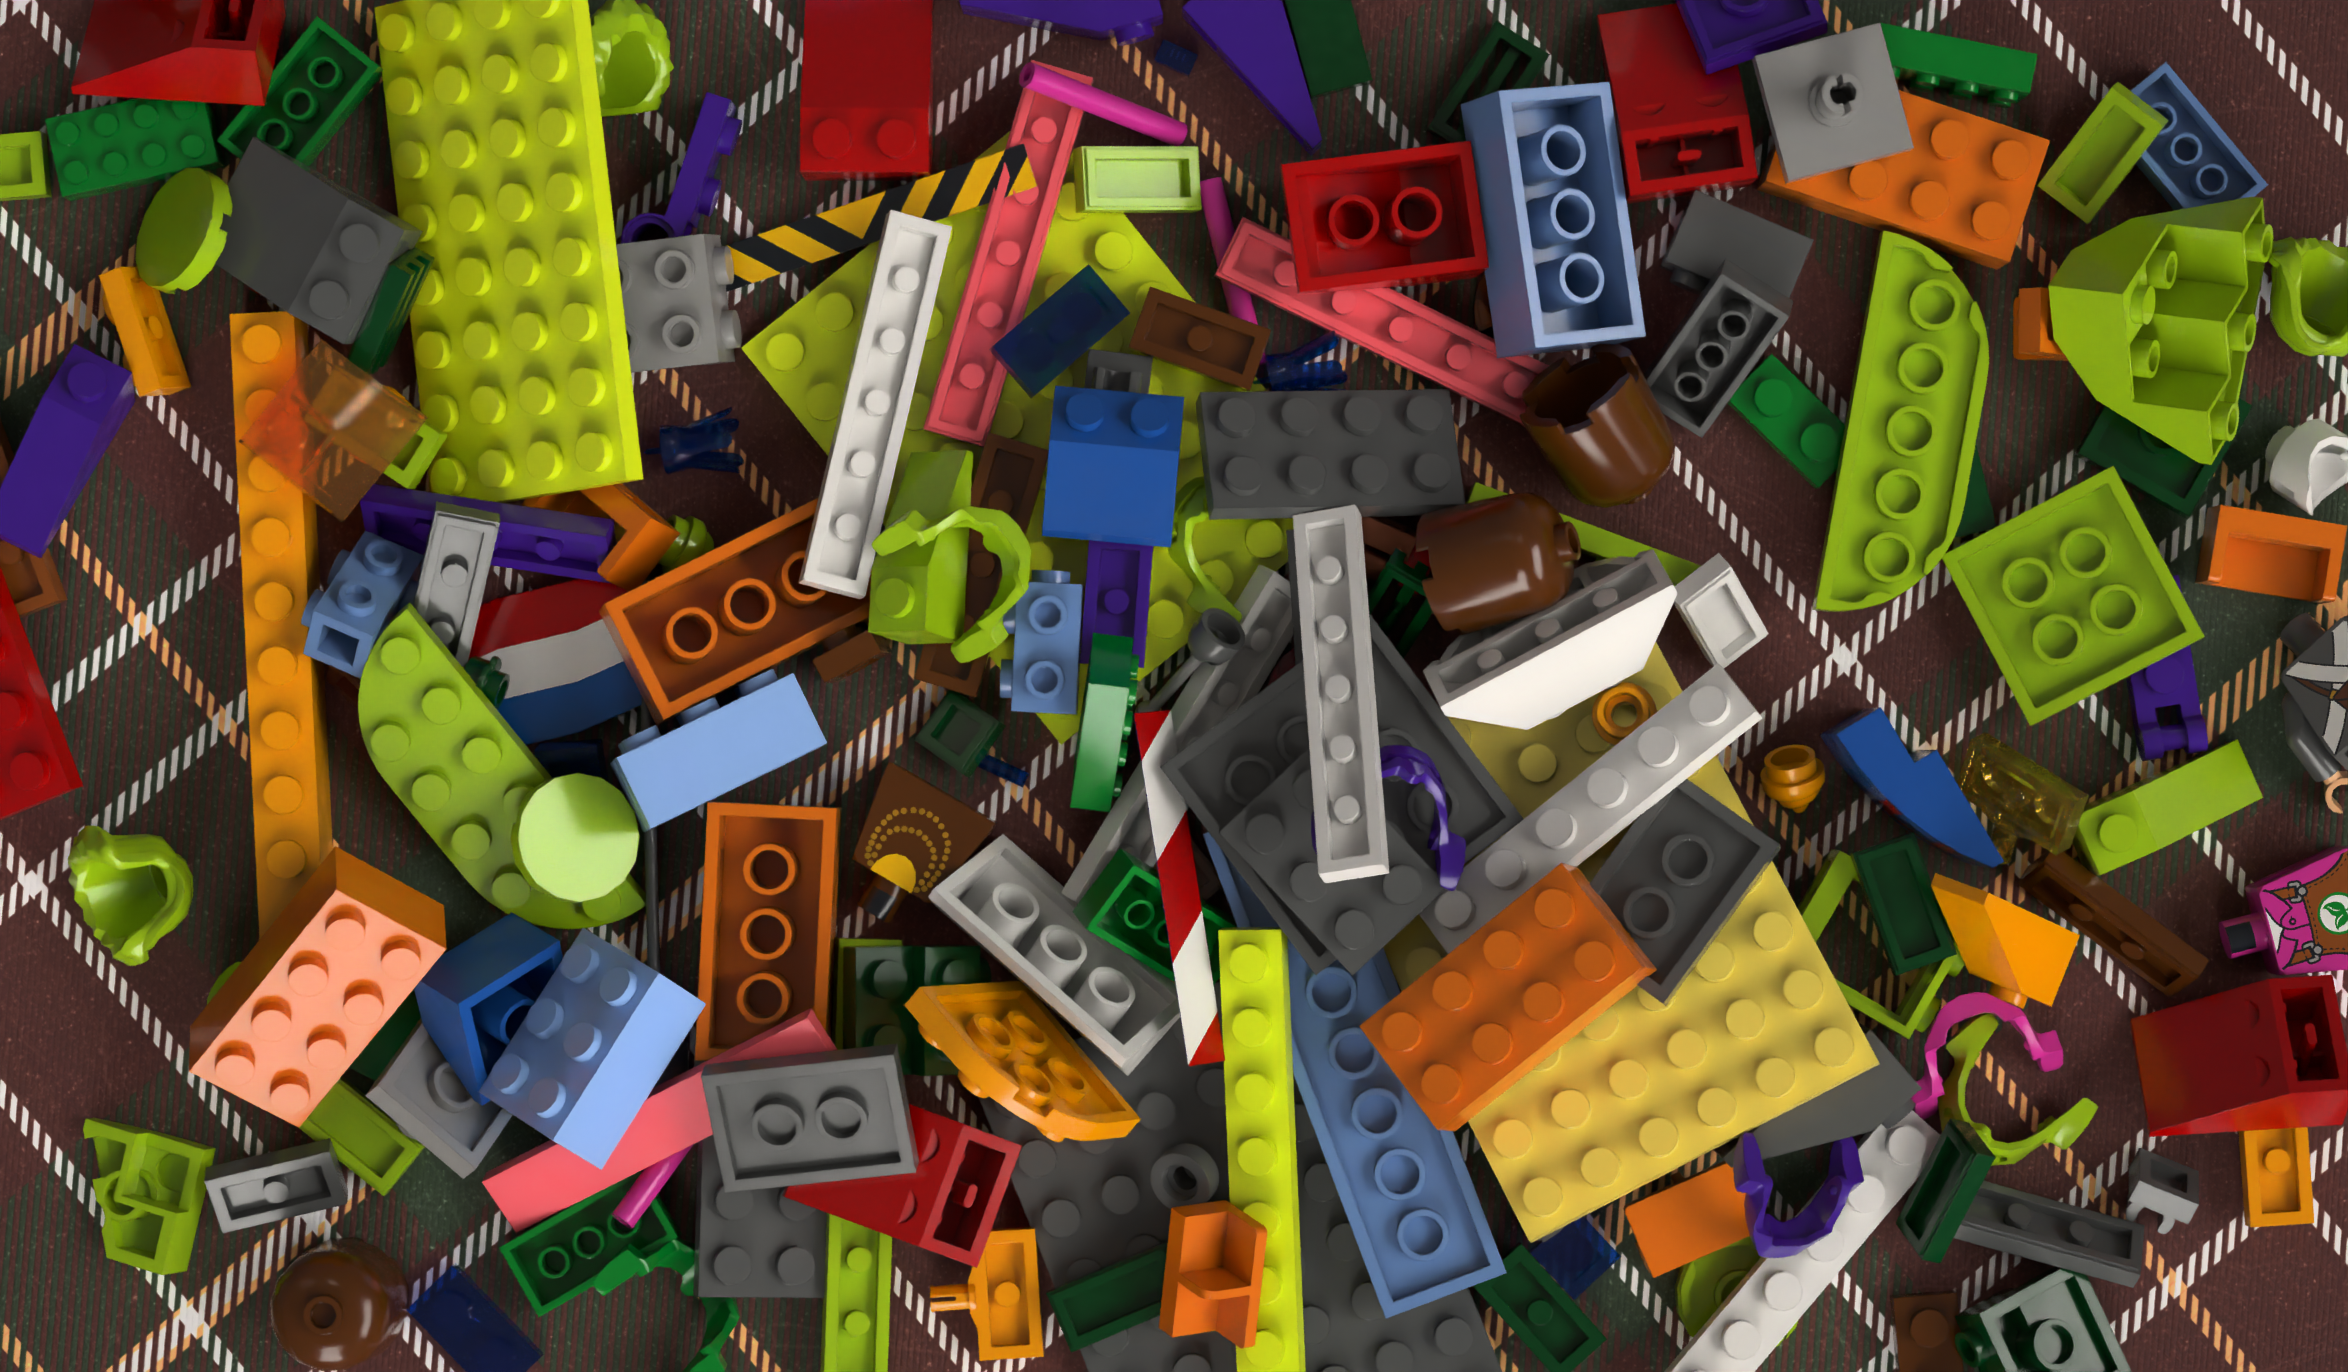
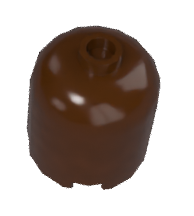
(1599, 427)
(1496, 560)
(339, 1304)

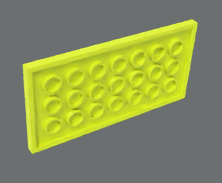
(513, 200)

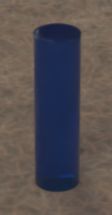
(1004, 770)

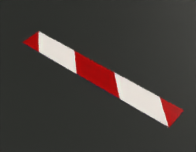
(1179, 891)

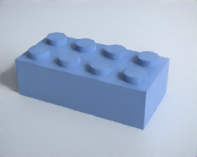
(1554, 219)

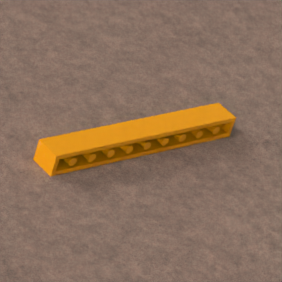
(277, 583)

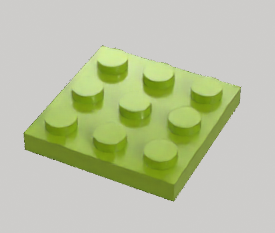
(2072, 596)

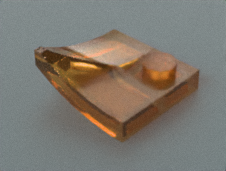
(332, 430)

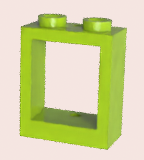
(1919, 1002)

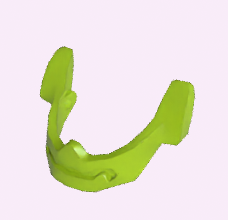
(1189, 510)
(1000, 537)
(1965, 1049)

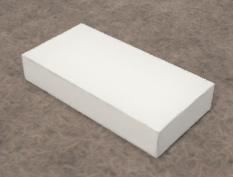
(1718, 612)

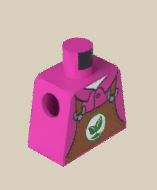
(2296, 917)

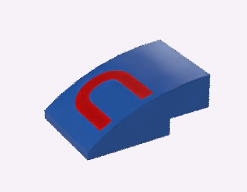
(1910, 788)

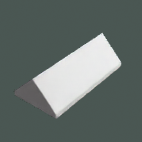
(1031, 931)

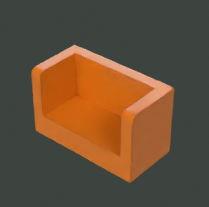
(639, 530)
(2271, 554)

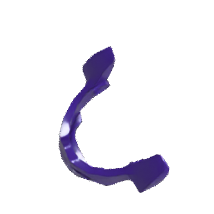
(1414, 768)
(1816, 1221)

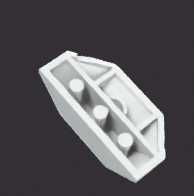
(1561, 655)

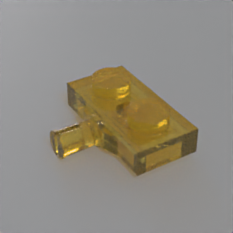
(2020, 797)

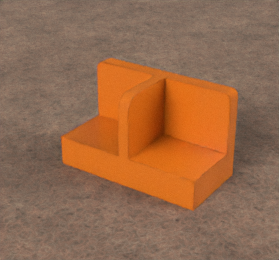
(1688, 1219)
(1213, 1272)

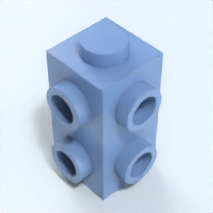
(360, 601)
(1045, 646)

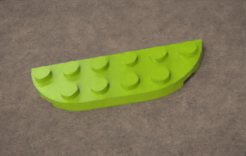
(1904, 430)
(462, 771)

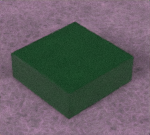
(959, 732)

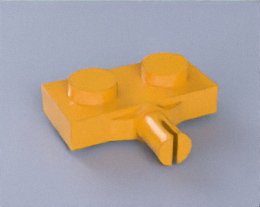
(1001, 1296)

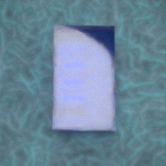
(1176, 58)

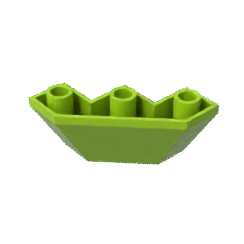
(2166, 318)

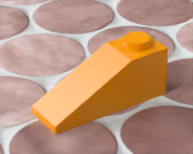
(2005, 943)

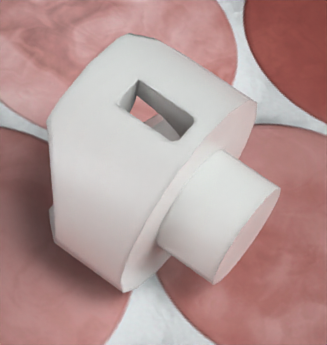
(2307, 463)

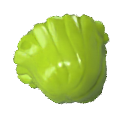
(630, 57)
(2310, 295)
(129, 889)

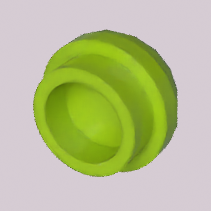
(690, 544)

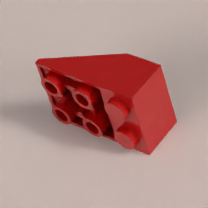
(181, 50)
(1670, 117)
(2245, 1059)
(939, 1207)

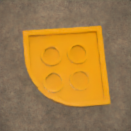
(1021, 1059)

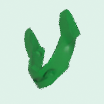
(678, 1254)

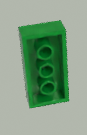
(1959, 66)
(307, 96)
(131, 144)
(1104, 722)
(1129, 913)
(573, 1246)

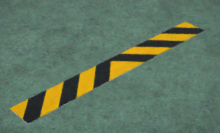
(863, 219)

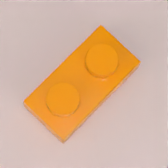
(144, 333)
(2276, 1177)

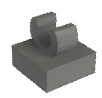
(1118, 371)
(2162, 1187)

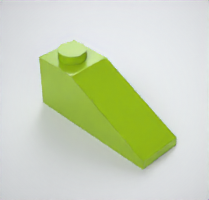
(922, 589)
(2164, 808)

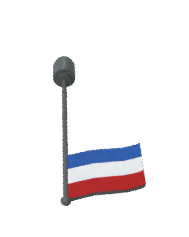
(565, 682)

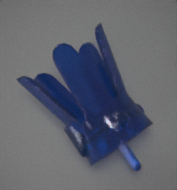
(1290, 373)
(692, 445)

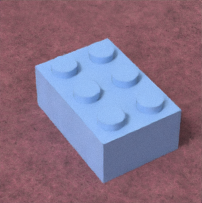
(716, 748)
(592, 1048)

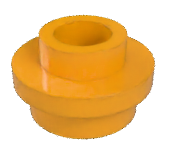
(1610, 700)

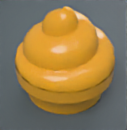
(1793, 776)

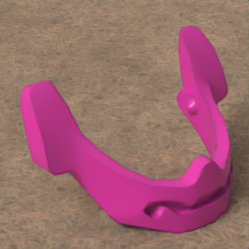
(2042, 1047)

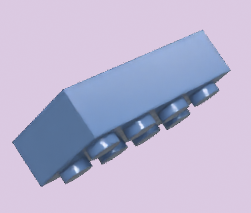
(2191, 156)

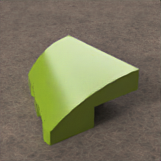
(148, 1193)

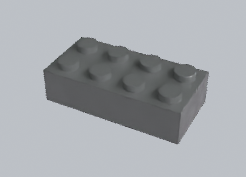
(1716, 347)

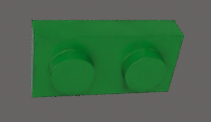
(1791, 420)

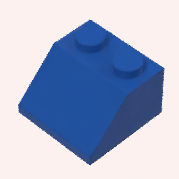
(1112, 466)
(483, 994)

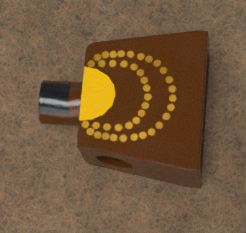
(914, 840)

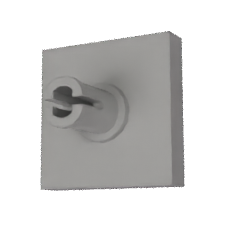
(1832, 103)
(434, 1105)

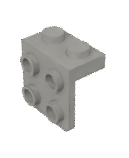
(678, 302)

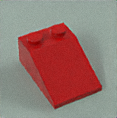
(867, 90)
(1385, 219)

